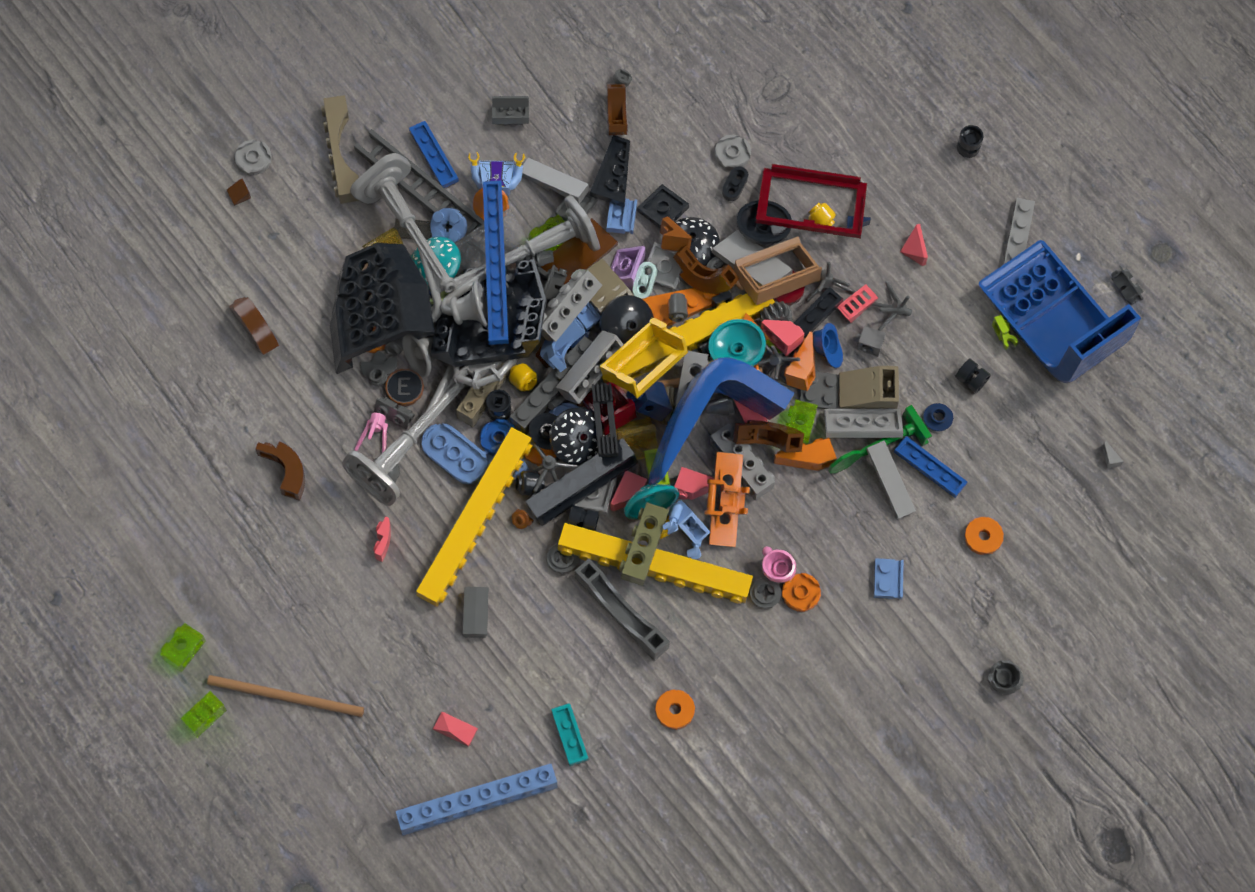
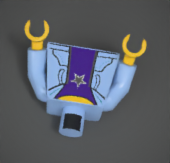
(506, 171)

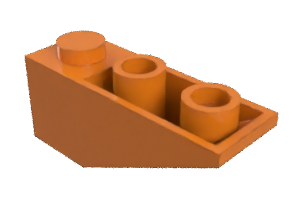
(802, 373)
(813, 456)

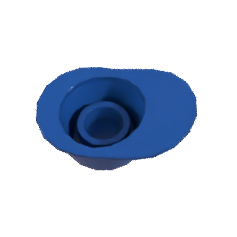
(828, 345)

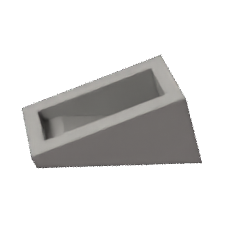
(1111, 457)

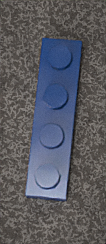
(433, 154)
(930, 467)

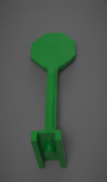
(914, 426)

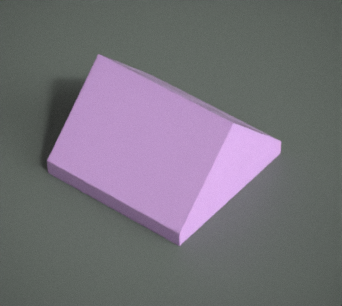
(627, 264)

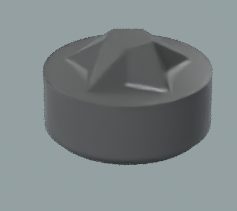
(622, 77)

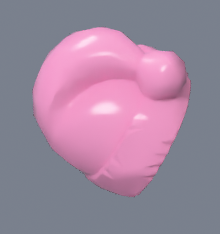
(778, 559)

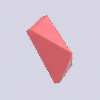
(915, 246)
(455, 729)

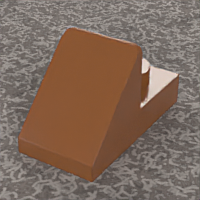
(673, 235)

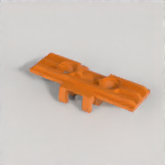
(731, 499)

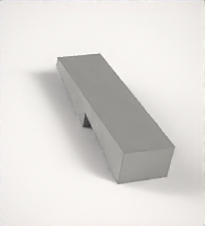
(555, 180)

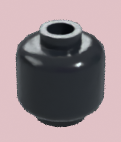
(526, 482)

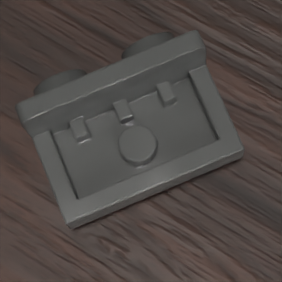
(510, 110)

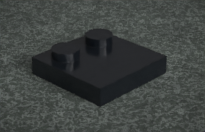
(662, 204)

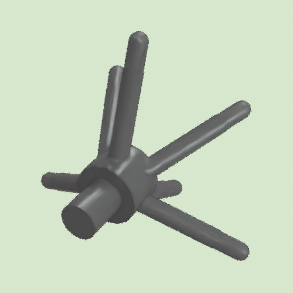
(827, 281)
(897, 307)
(775, 360)
(548, 464)

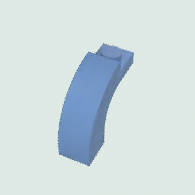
(555, 352)

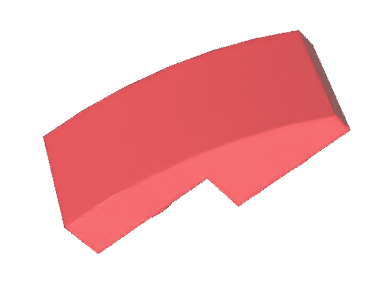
(384, 534)

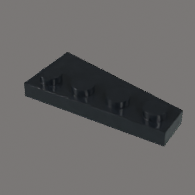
(612, 176)

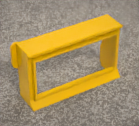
(637, 344)

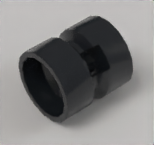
(970, 141)
(970, 369)
(498, 405)
(583, 519)

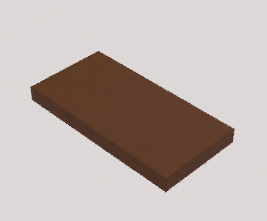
(577, 255)

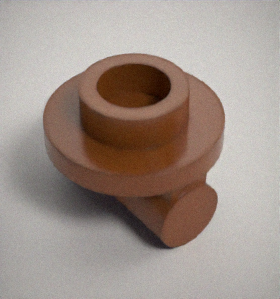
(521, 519)

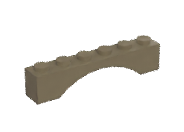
(337, 117)

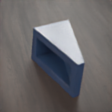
(866, 221)

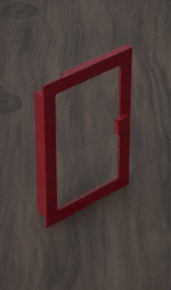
(817, 177)

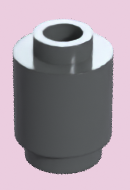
(677, 307)

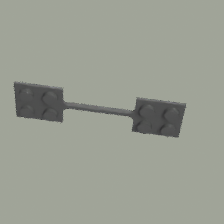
(822, 392)

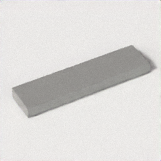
(890, 479)

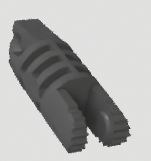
(540, 258)

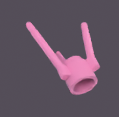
(375, 424)

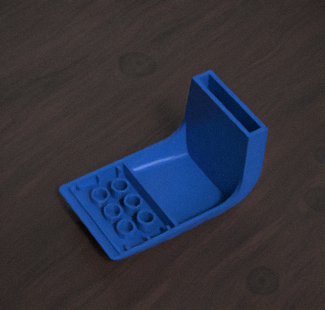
(1056, 313)
(721, 376)

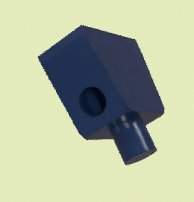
(653, 402)

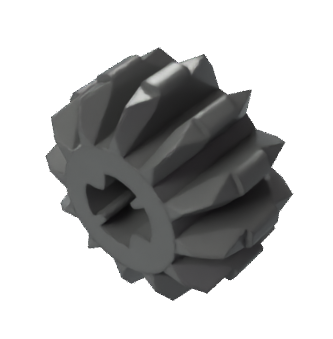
(776, 311)

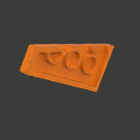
(696, 302)

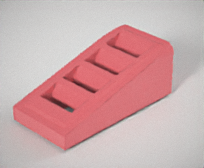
(853, 298)

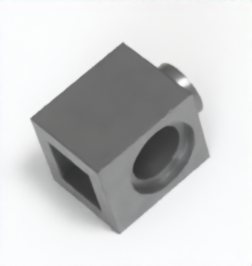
(870, 341)

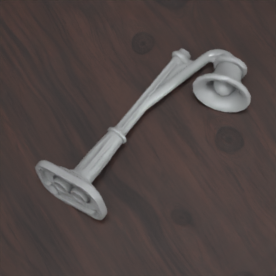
(380, 183)
(474, 304)
(374, 475)

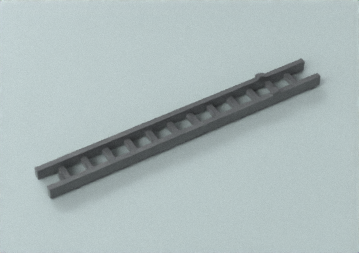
(437, 188)

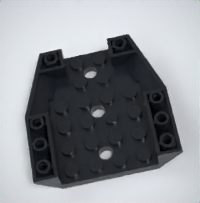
(397, 305)
(469, 341)

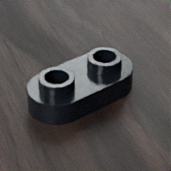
(734, 184)

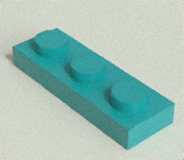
(569, 734)

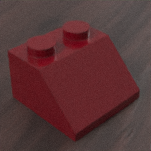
(623, 408)

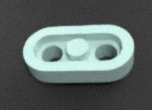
(644, 280)

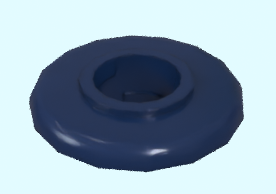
(934, 424)

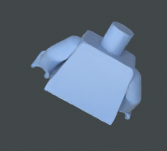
(690, 524)

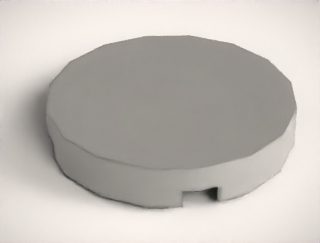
(732, 151)
(253, 157)

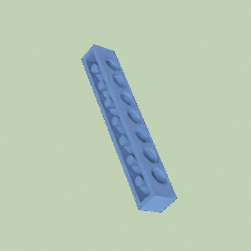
(476, 799)

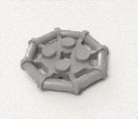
(480, 370)

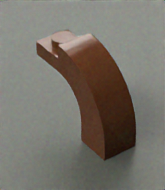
(617, 109)
(702, 277)
(254, 324)
(769, 433)
(294, 479)

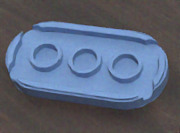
(454, 453)

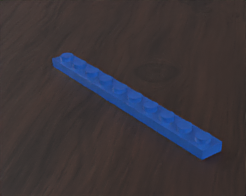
(495, 263)

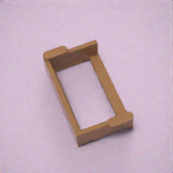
(782, 285)

